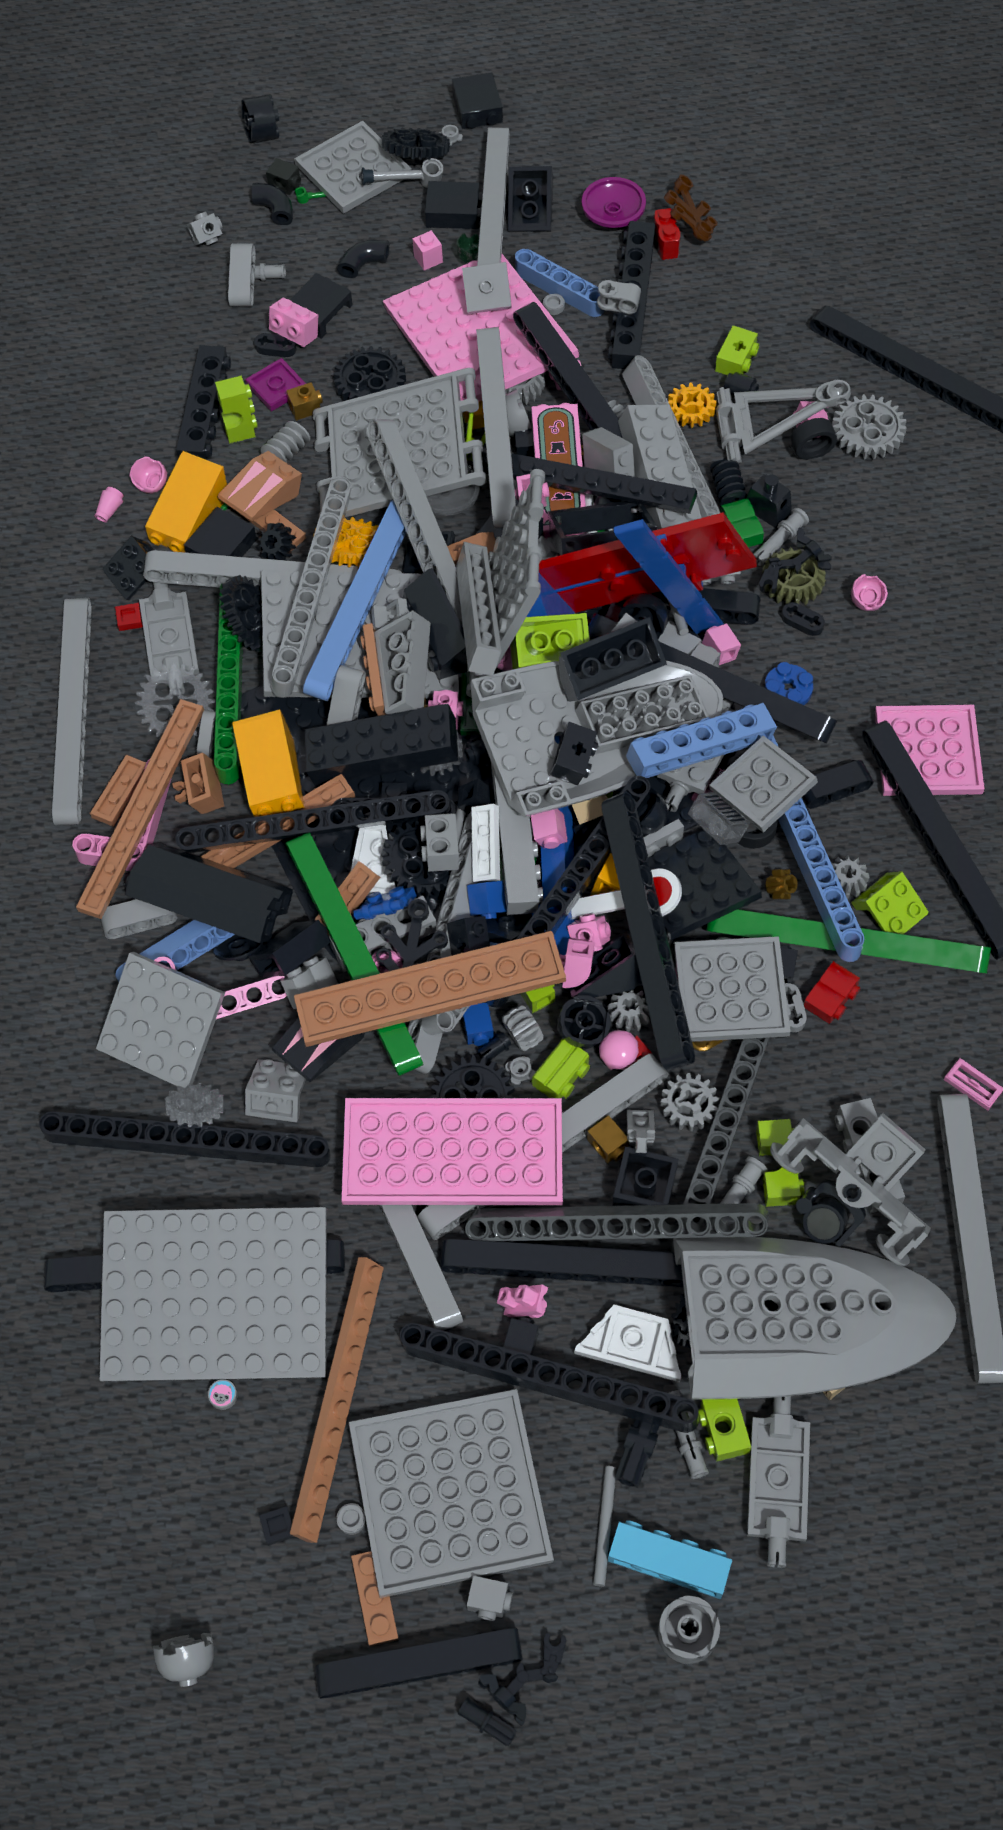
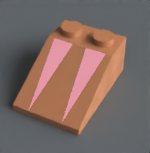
(262, 486)

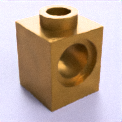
(608, 1140)

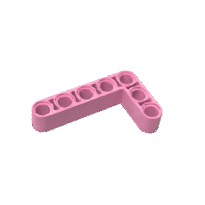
(98, 843)
(240, 993)

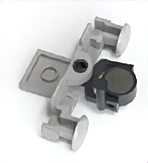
(882, 1149)

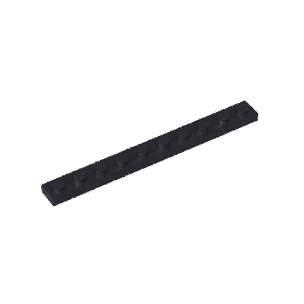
(604, 483)

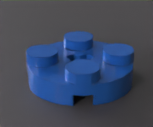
(793, 674)

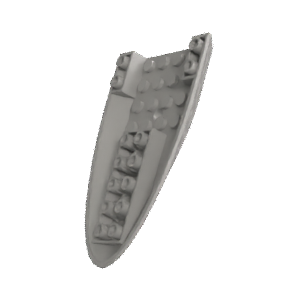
(528, 707)
(802, 1347)

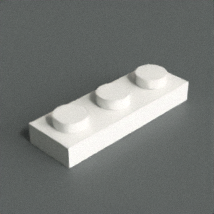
(485, 843)

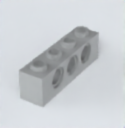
(373, 941)
(861, 1115)

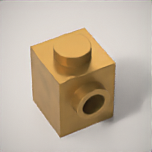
(303, 400)

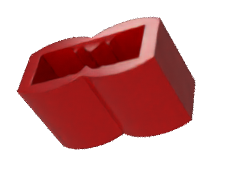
(666, 234)
(832, 992)

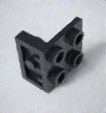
(127, 566)

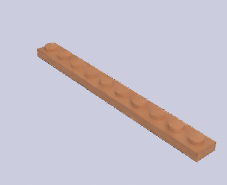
(140, 810)
(336, 1401)

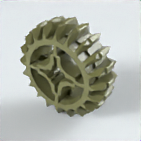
(796, 586)

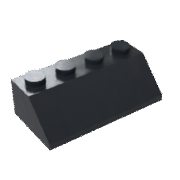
(446, 638)
(610, 660)

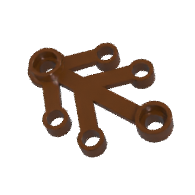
(701, 229)

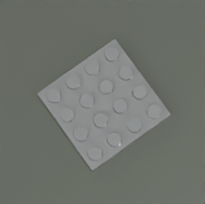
(338, 164)
(733, 988)
(160, 1020)

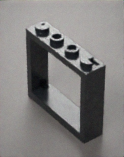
(593, 519)

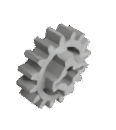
(695, 1092)

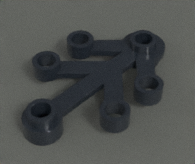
(412, 952)

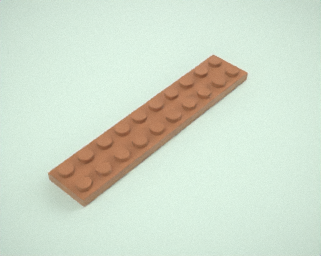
(429, 988)

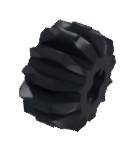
(276, 541)

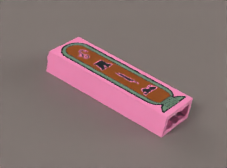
(558, 440)

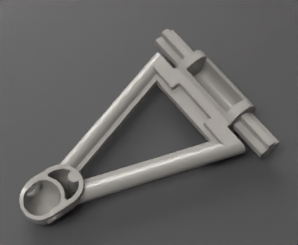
(735, 418)

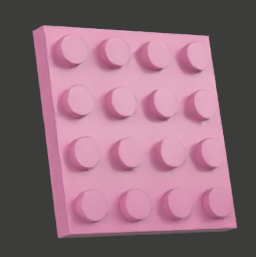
(941, 745)

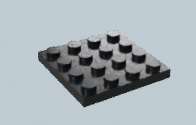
(709, 879)

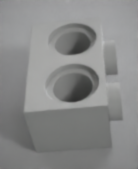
(441, 841)

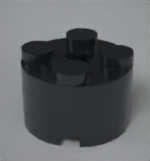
(260, 118)

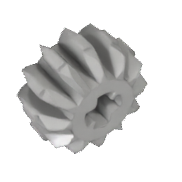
(856, 874)
(632, 1017)
(522, 1028)

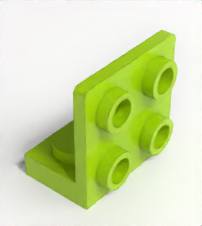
(892, 903)

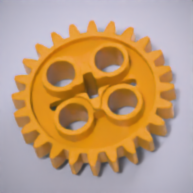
(353, 542)

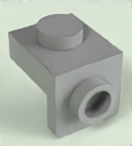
(386, 614)

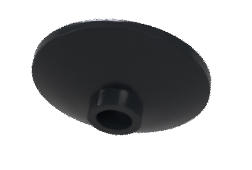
(236, 948)

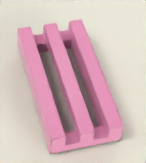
(949, 1078)

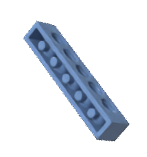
(700, 740)

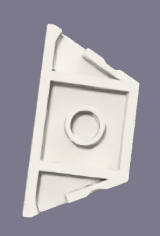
(633, 1342)

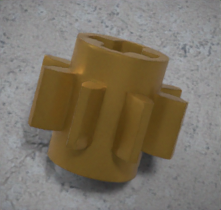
(781, 884)

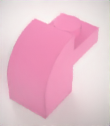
(577, 962)

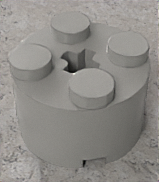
(673, 1639)

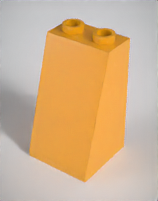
(185, 501)
(268, 764)

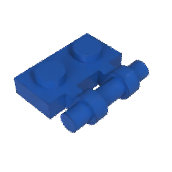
(385, 903)

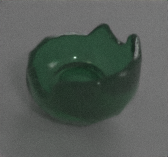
(468, 248)

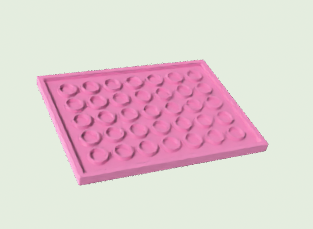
(445, 335)

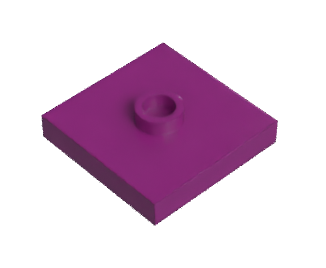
(272, 382)

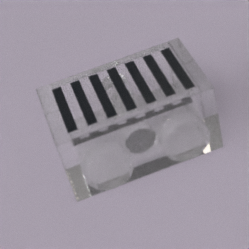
(718, 818)

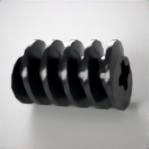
(728, 481)

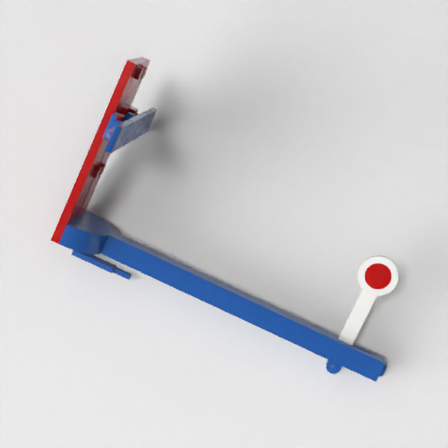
(637, 563)

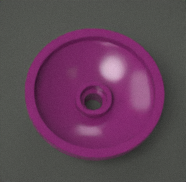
(613, 202)

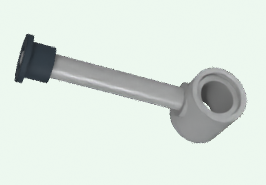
(429, 166)

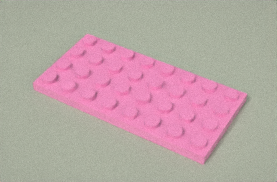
(452, 1151)

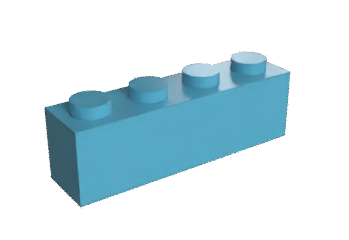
(669, 1559)

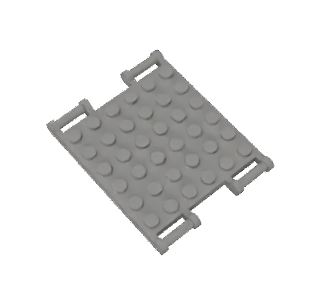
(431, 429)
(516, 565)

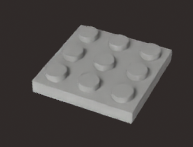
(763, 783)

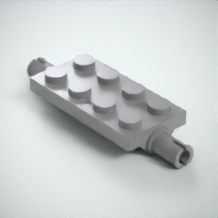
(168, 630)
(692, 777)
(778, 1480)

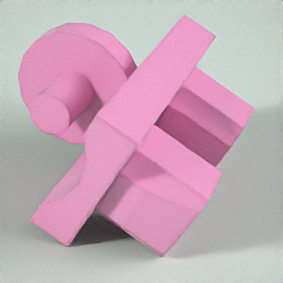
(523, 1301)

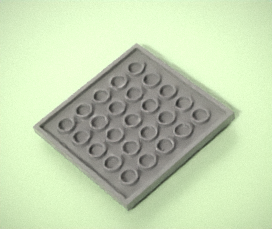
(449, 1493)

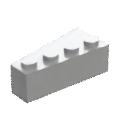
(403, 662)

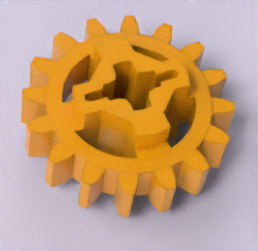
(691, 404)

